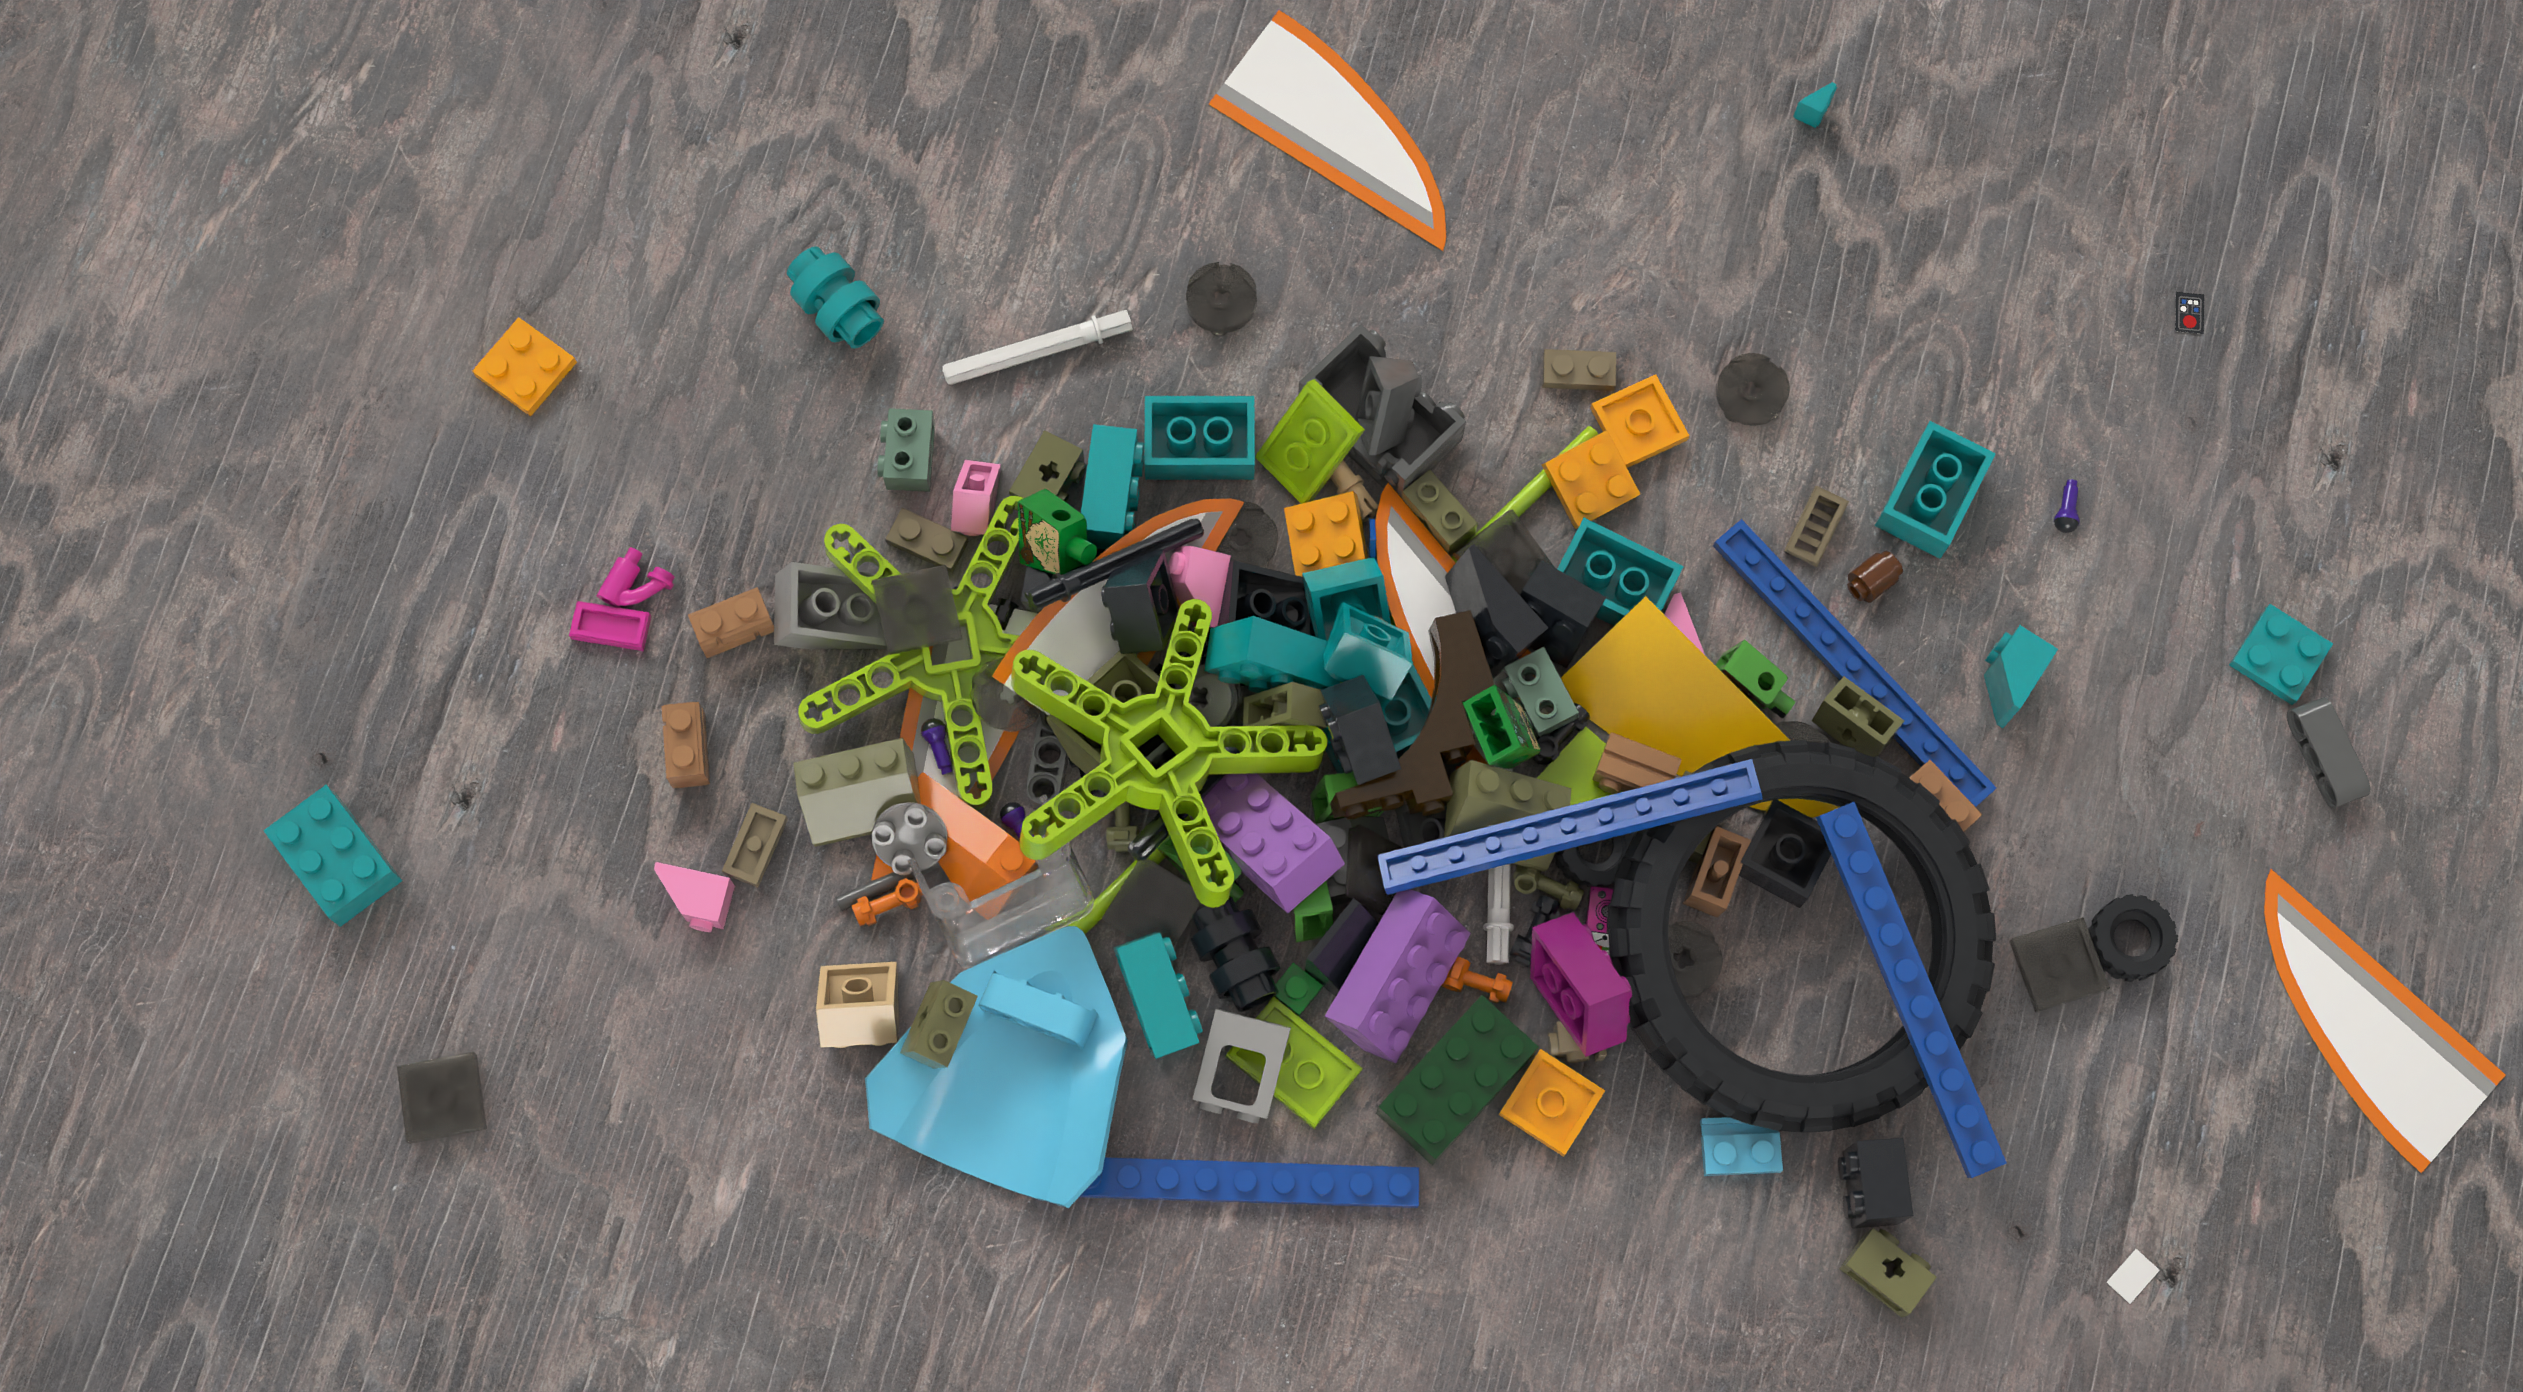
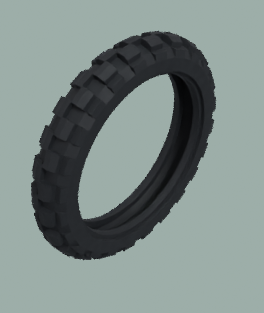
(1958, 967)

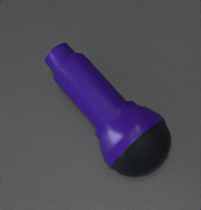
(2067, 517)
(934, 733)
(1013, 816)

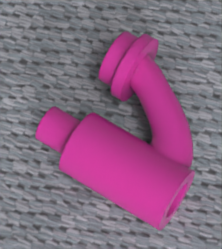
(616, 587)

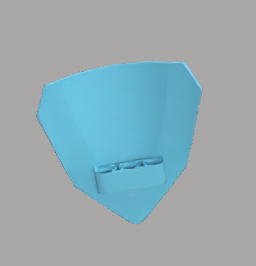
(1028, 1079)

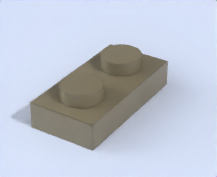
(1579, 370)
(926, 540)
(754, 845)

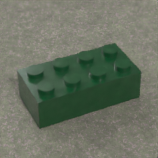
(1457, 1080)

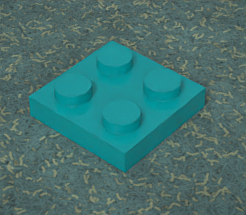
(2281, 654)

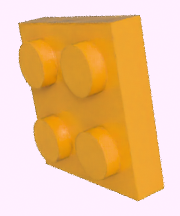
(524, 366)
(1640, 420)
(1591, 479)
(1325, 533)
(1552, 1102)

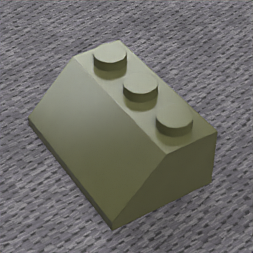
(1123, 679)
(852, 788)
(1494, 796)

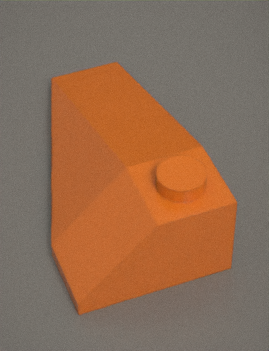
(977, 851)

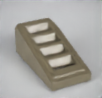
(1829, 499)

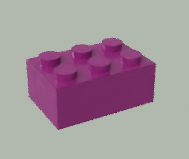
(1580, 983)

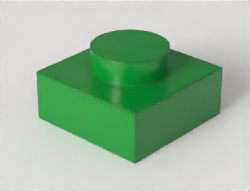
(1297, 989)

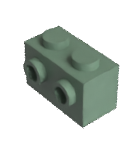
(908, 449)
(1542, 692)

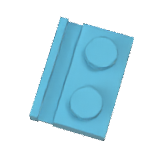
(1739, 1148)

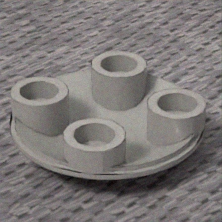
(909, 832)

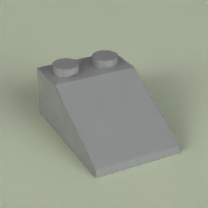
(824, 610)

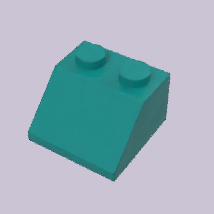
(1353, 583)
(1370, 648)
(2014, 671)

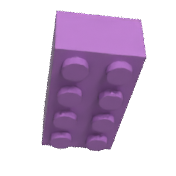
(1270, 839)
(1398, 974)

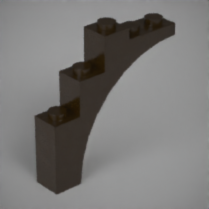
(1445, 736)

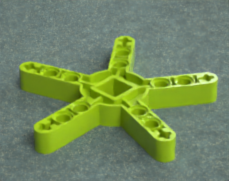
(913, 669)
(1132, 778)

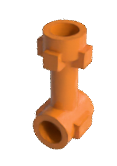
(906, 894)
(1460, 975)

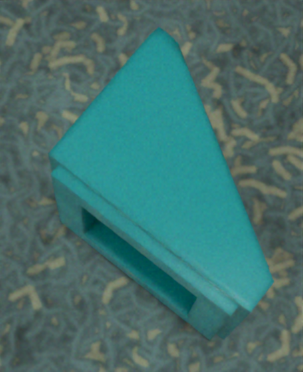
(1814, 106)

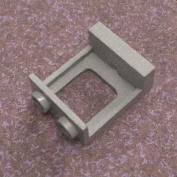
(1249, 1034)

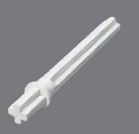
(1037, 347)
(1498, 919)

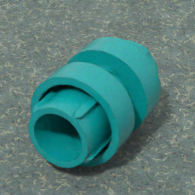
(827, 287)

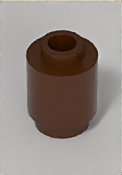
(1874, 576)

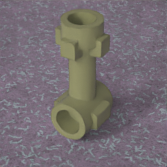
(1122, 834)
(1529, 879)

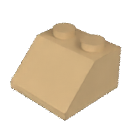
(858, 1004)

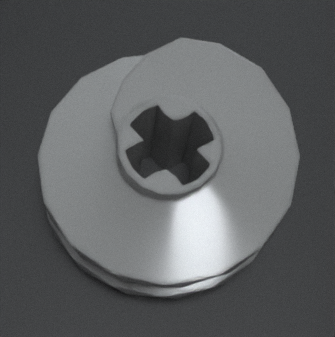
(1222, 698)

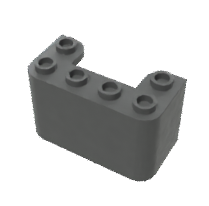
(1434, 429)

